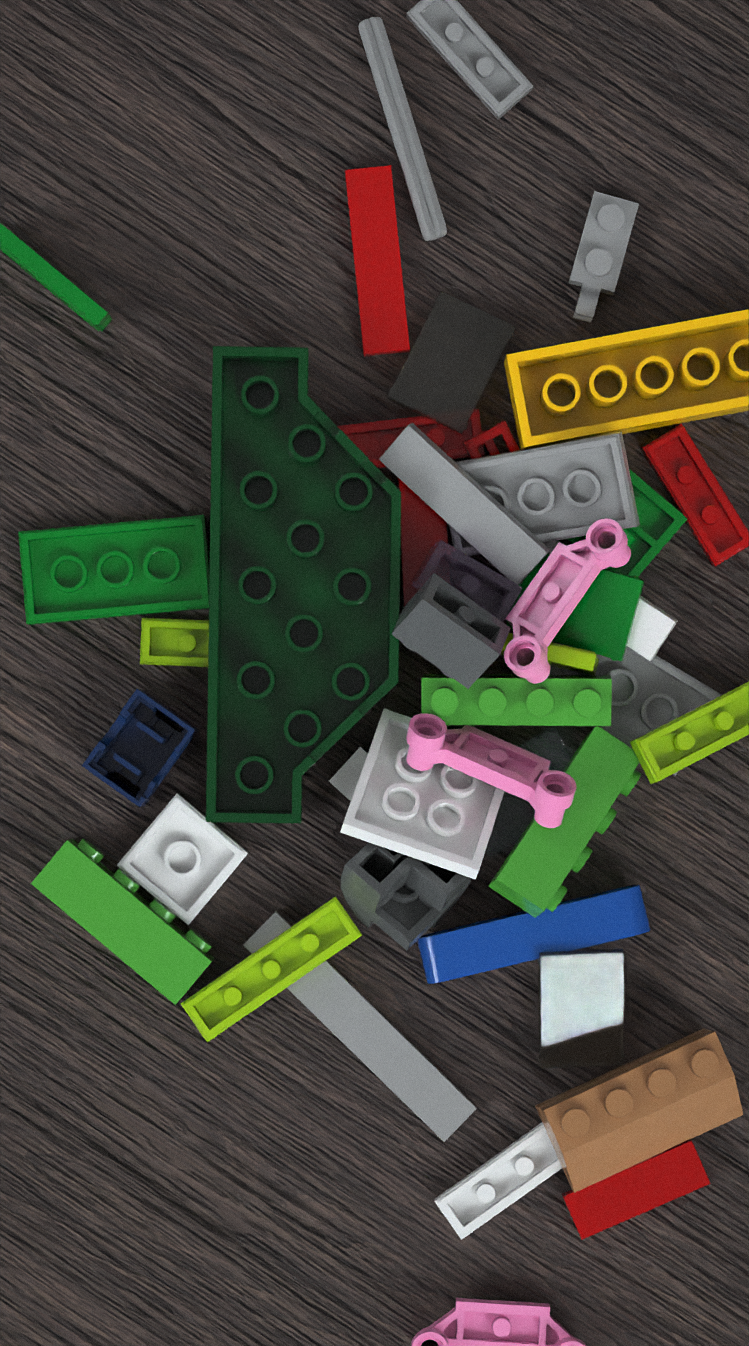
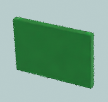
(602, 616)

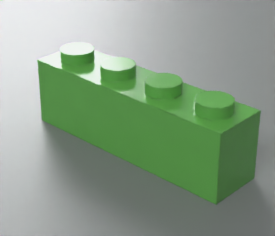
(516, 702)
(544, 855)
(123, 920)

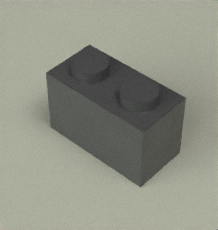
(451, 631)

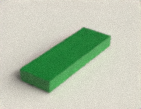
(53, 280)

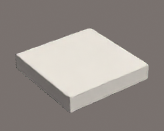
(182, 859)

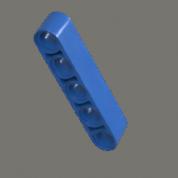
(521, 937)

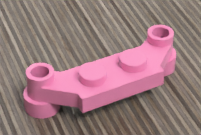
(557, 592)
(491, 762)
(497, 1324)

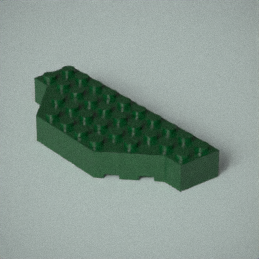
(295, 585)

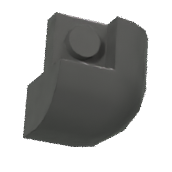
(399, 892)

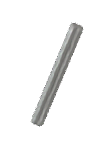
(402, 128)

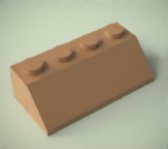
(641, 1108)

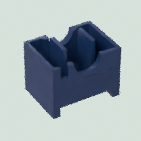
(140, 747)

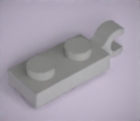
(601, 250)

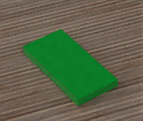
(115, 569)

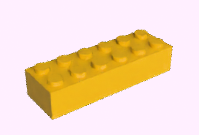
(631, 380)

